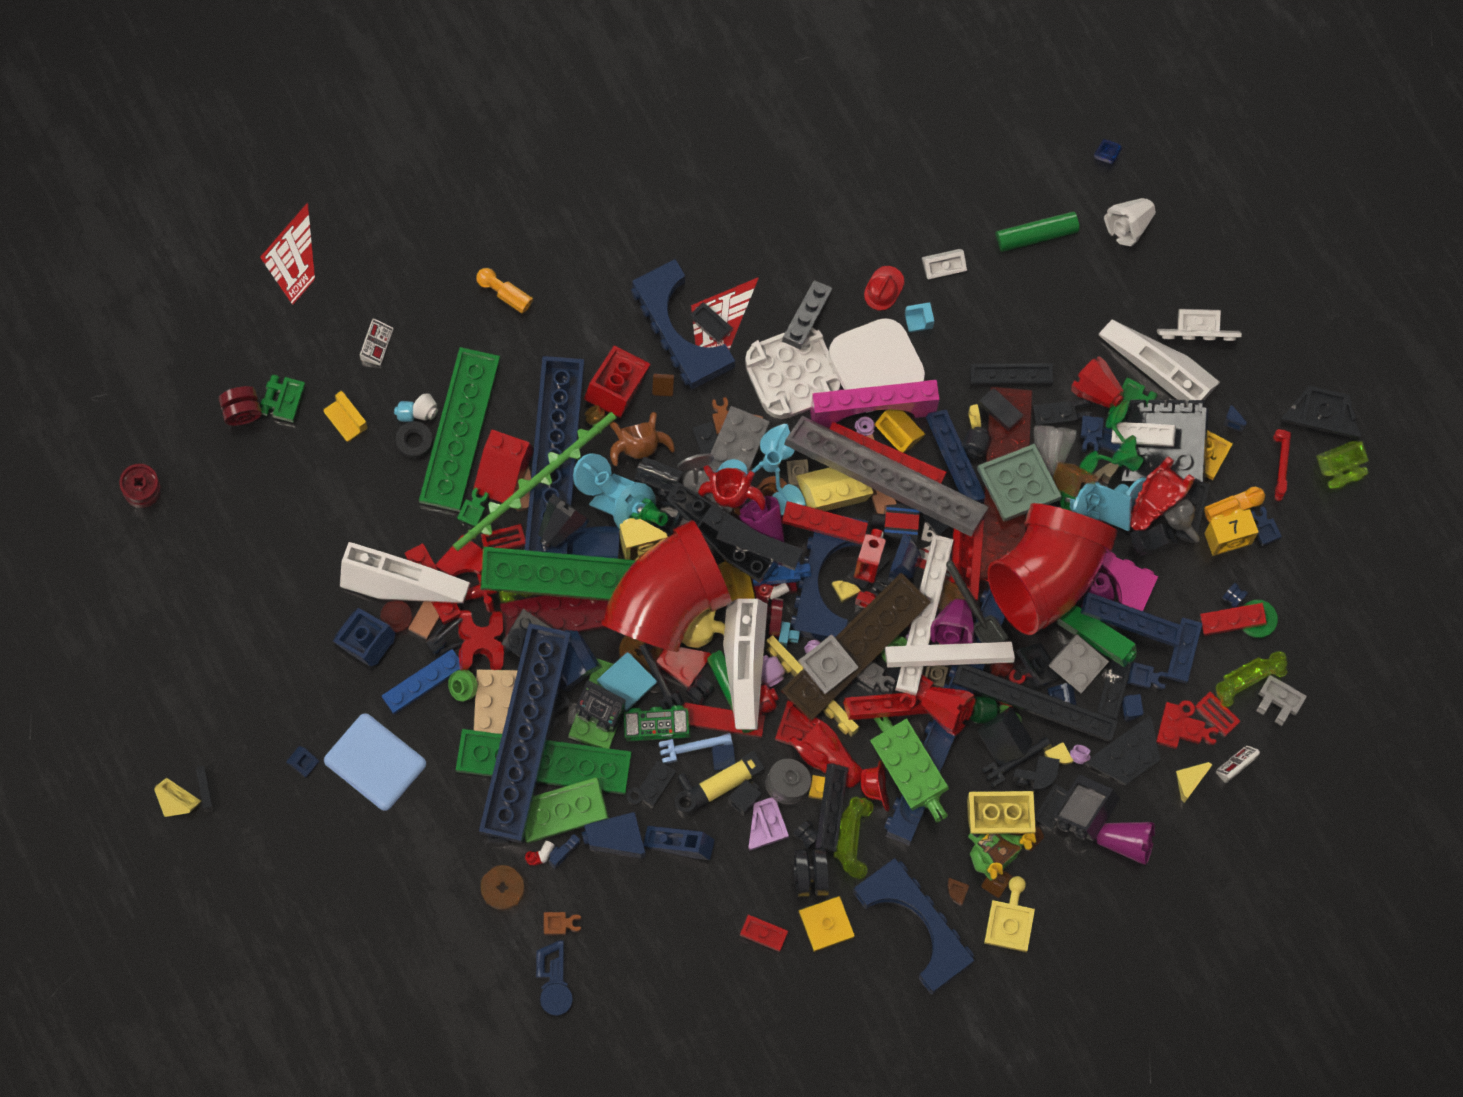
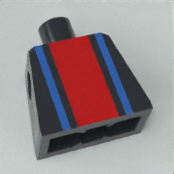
(897, 521)

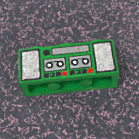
(657, 724)

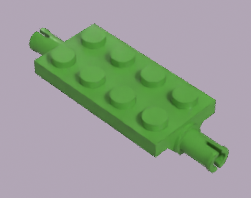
(910, 766)

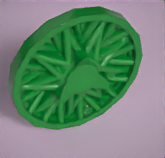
(1271, 619)

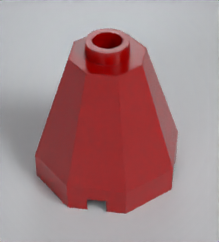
(1098, 384)
(948, 707)

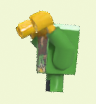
(996, 851)

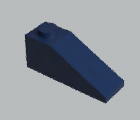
(679, 842)

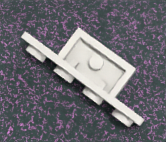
(1199, 323)

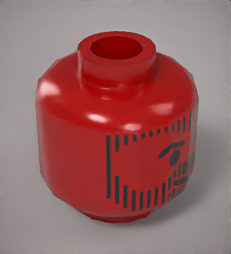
(767, 699)

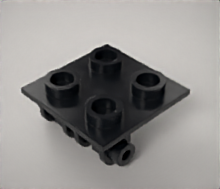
(516, 636)

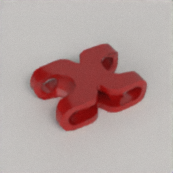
(481, 640)

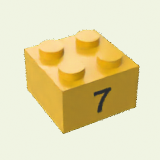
(1231, 531)

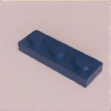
(1184, 653)

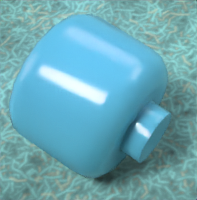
(404, 411)

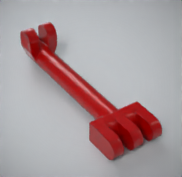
(1284, 437)

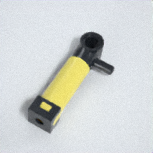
(747, 768)

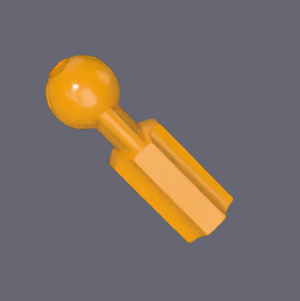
(505, 291)
(1251, 498)

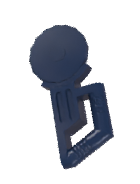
(555, 997)

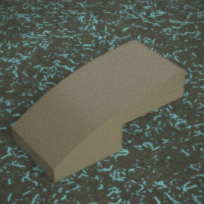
(1106, 473)

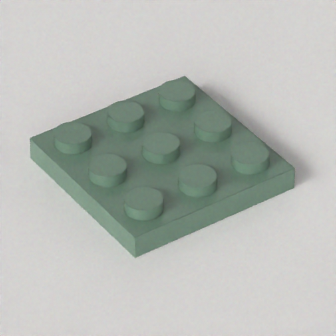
(1018, 481)

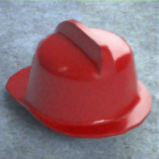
(884, 287)
(874, 784)

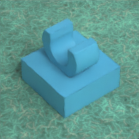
(787, 635)

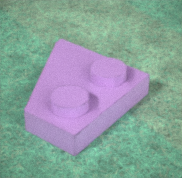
(766, 824)

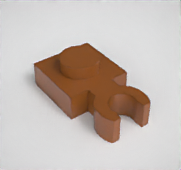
(720, 416)
(556, 923)

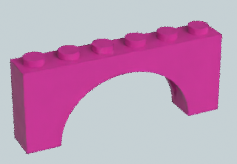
(913, 397)
(1131, 582)

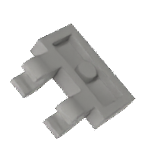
(1281, 695)

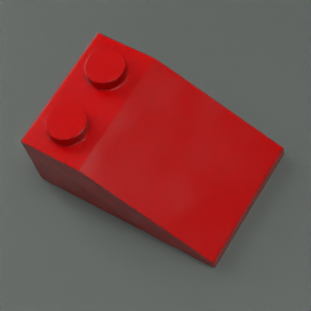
(616, 381)
(502, 465)

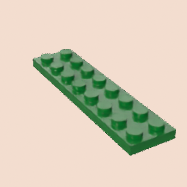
(459, 429)
(551, 573)
(561, 763)

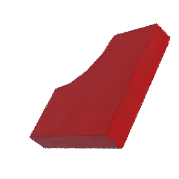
(465, 560)

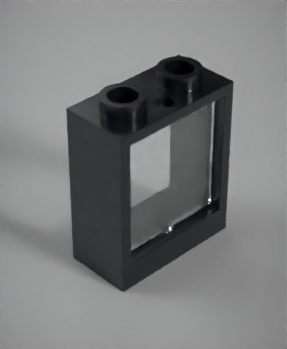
(1086, 808)

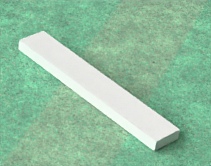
(949, 654)

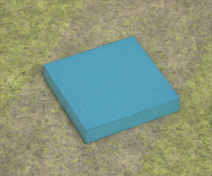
(627, 680)

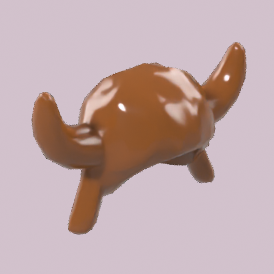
(638, 440)

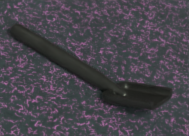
(987, 628)

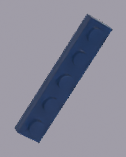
(955, 455)
(1131, 619)

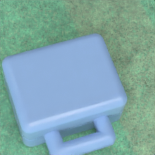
(375, 761)

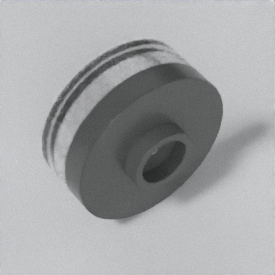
(788, 781)

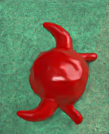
(731, 487)

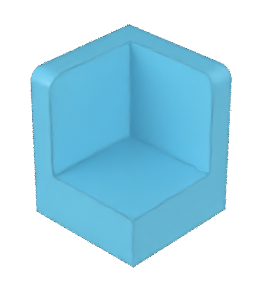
(919, 317)

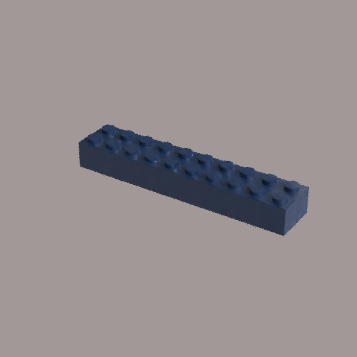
(555, 432)
(525, 733)

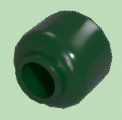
(984, 710)

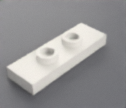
(1146, 434)

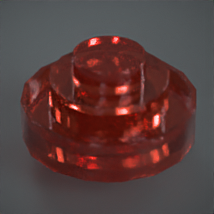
(396, 615)
(1001, 669)

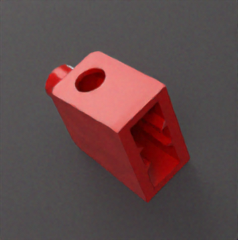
(870, 556)

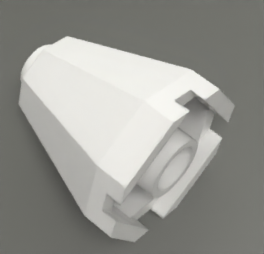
(1129, 220)

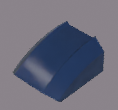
(596, 542)
(906, 559)
(365, 637)
(579, 662)

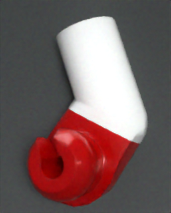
(771, 591)
(539, 857)

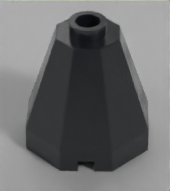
(560, 522)

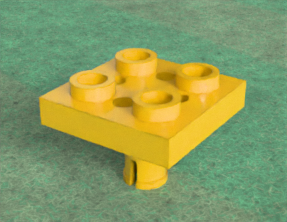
(1217, 448)

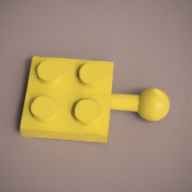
(1010, 924)

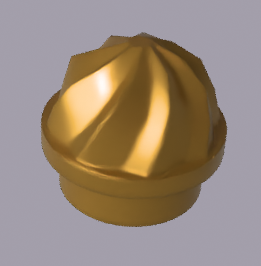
(594, 414)

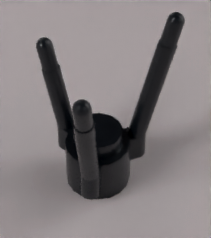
(437, 642)

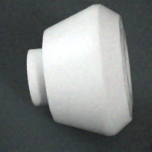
(425, 407)

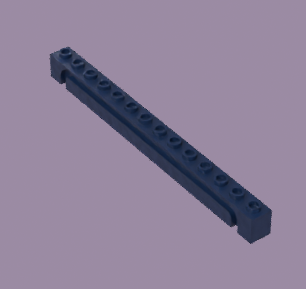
(937, 744)

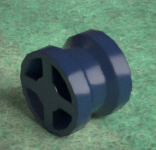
(1235, 595)

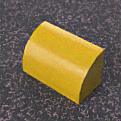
(899, 429)

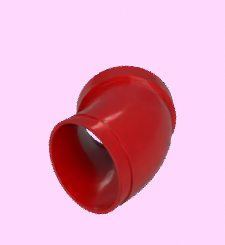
(1049, 566)
(667, 590)

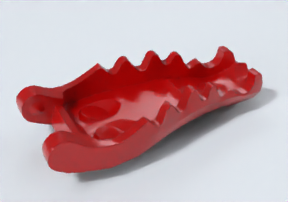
(1158, 494)
(824, 747)

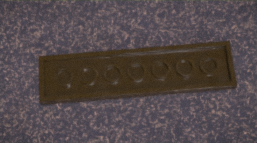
(863, 641)

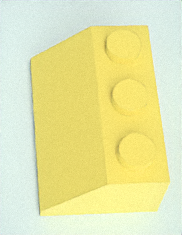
(831, 489)
(638, 537)
(1001, 812)

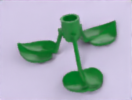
(1126, 454)

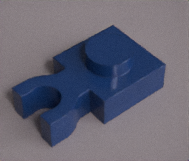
(1092, 431)
(1266, 528)
(1143, 676)
(558, 854)

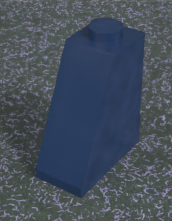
(615, 836)

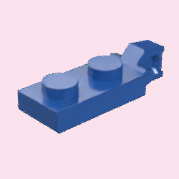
(785, 575)

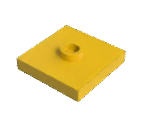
(826, 924)

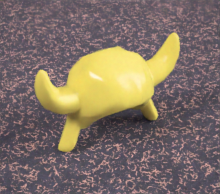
(702, 630)

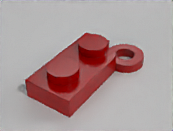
(1172, 723)

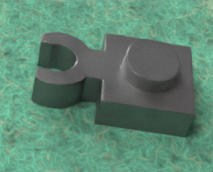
(874, 675)

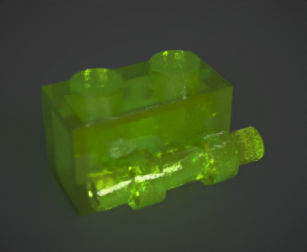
(1341, 459)

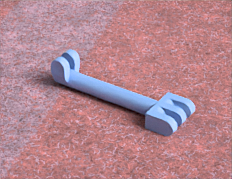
(673, 750)

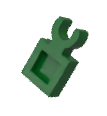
(473, 511)

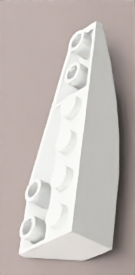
(1163, 364)
(397, 578)
(744, 658)

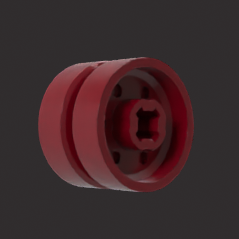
(240, 406)
(149, 488)
(774, 615)

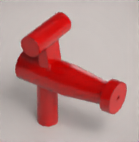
(475, 592)

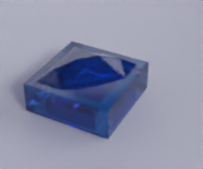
(1107, 151)

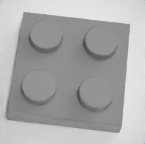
(1078, 663)
(828, 664)

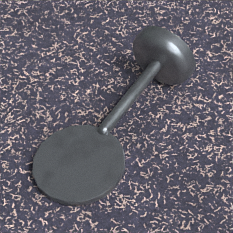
(692, 465)

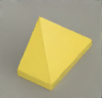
(1190, 778)
(175, 799)

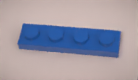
(421, 682)

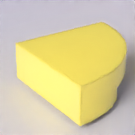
(974, 416)
(845, 590)
(1059, 752)

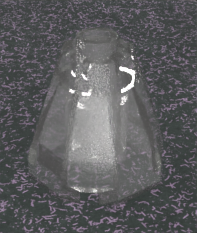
(1053, 444)

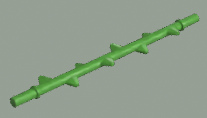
(527, 485)

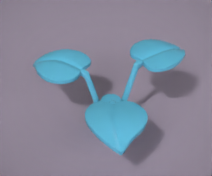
(774, 449)

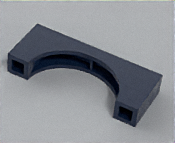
(695, 362)
(813, 616)
(894, 885)

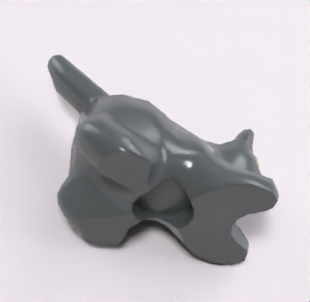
(1181, 517)

